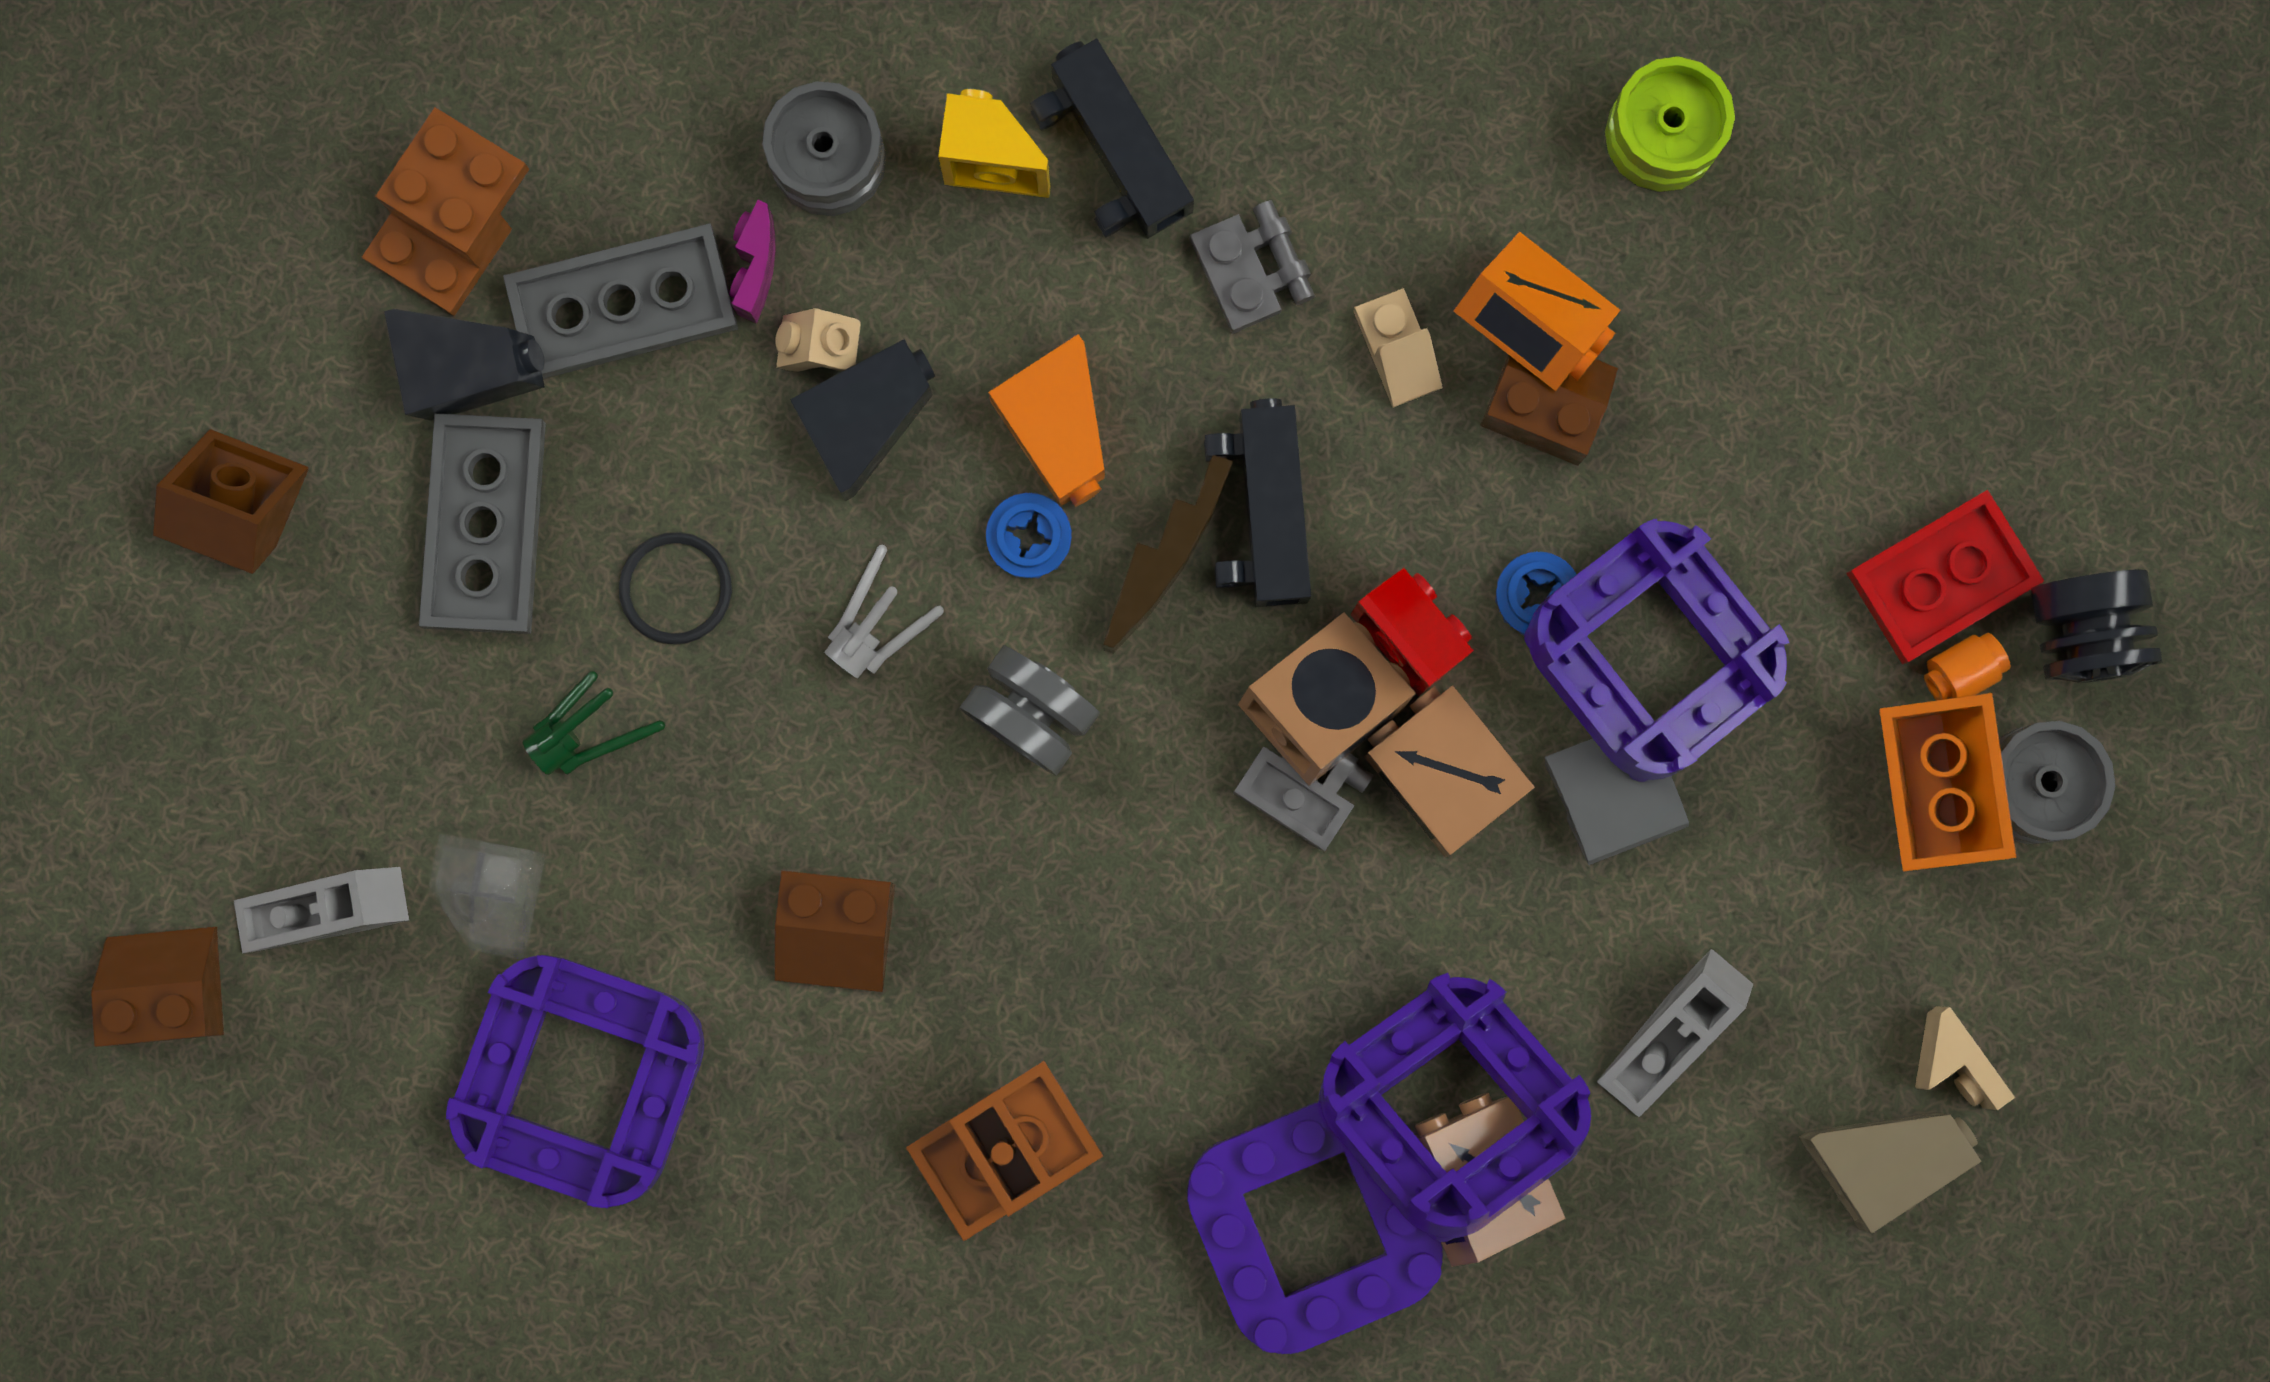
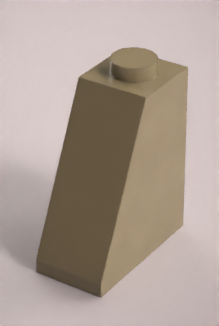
(1891, 1163)

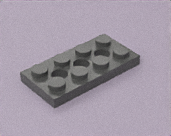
(636, 267)
(452, 502)

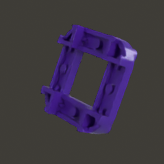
(1715, 607)
(503, 1049)
(1426, 1195)
(1242, 1265)

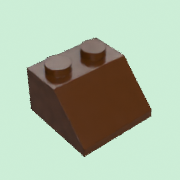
(1548, 419)
(227, 500)
(832, 930)
(158, 988)

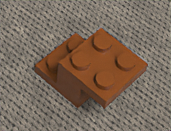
(444, 211)
(1004, 1151)

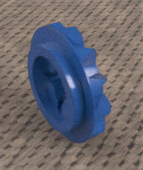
(1017, 513)
(1512, 589)

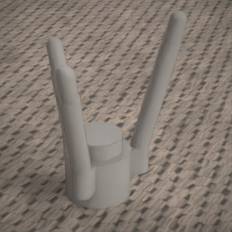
(855, 645)

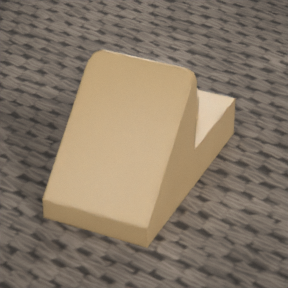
(1399, 347)
(1951, 1049)

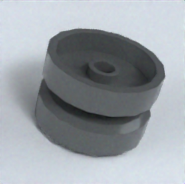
(799, 135)
(1034, 703)
(2072, 770)

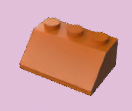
(1947, 782)

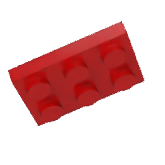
(1945, 577)

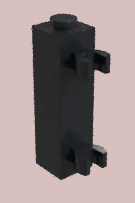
(1120, 137)
(1273, 505)

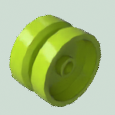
(1699, 120)

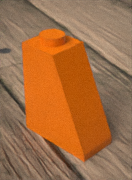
(1055, 421)

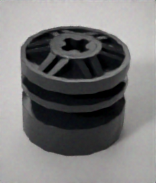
(2096, 625)

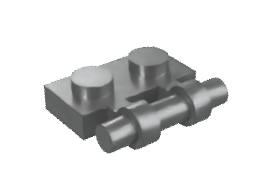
(1237, 274)
(1306, 810)

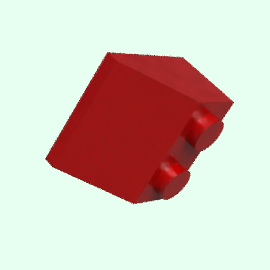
(1413, 629)

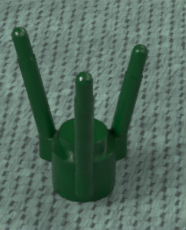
(555, 742)

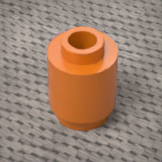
(1967, 667)

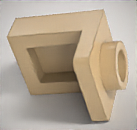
(817, 340)

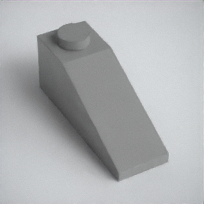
(322, 909)
(1677, 1032)

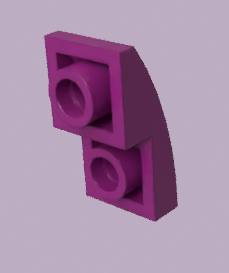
(756, 246)

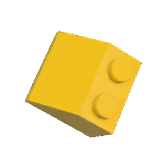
(989, 148)

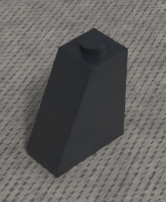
(459, 363)
(865, 412)

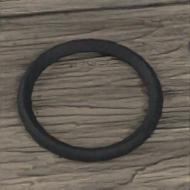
(711, 622)

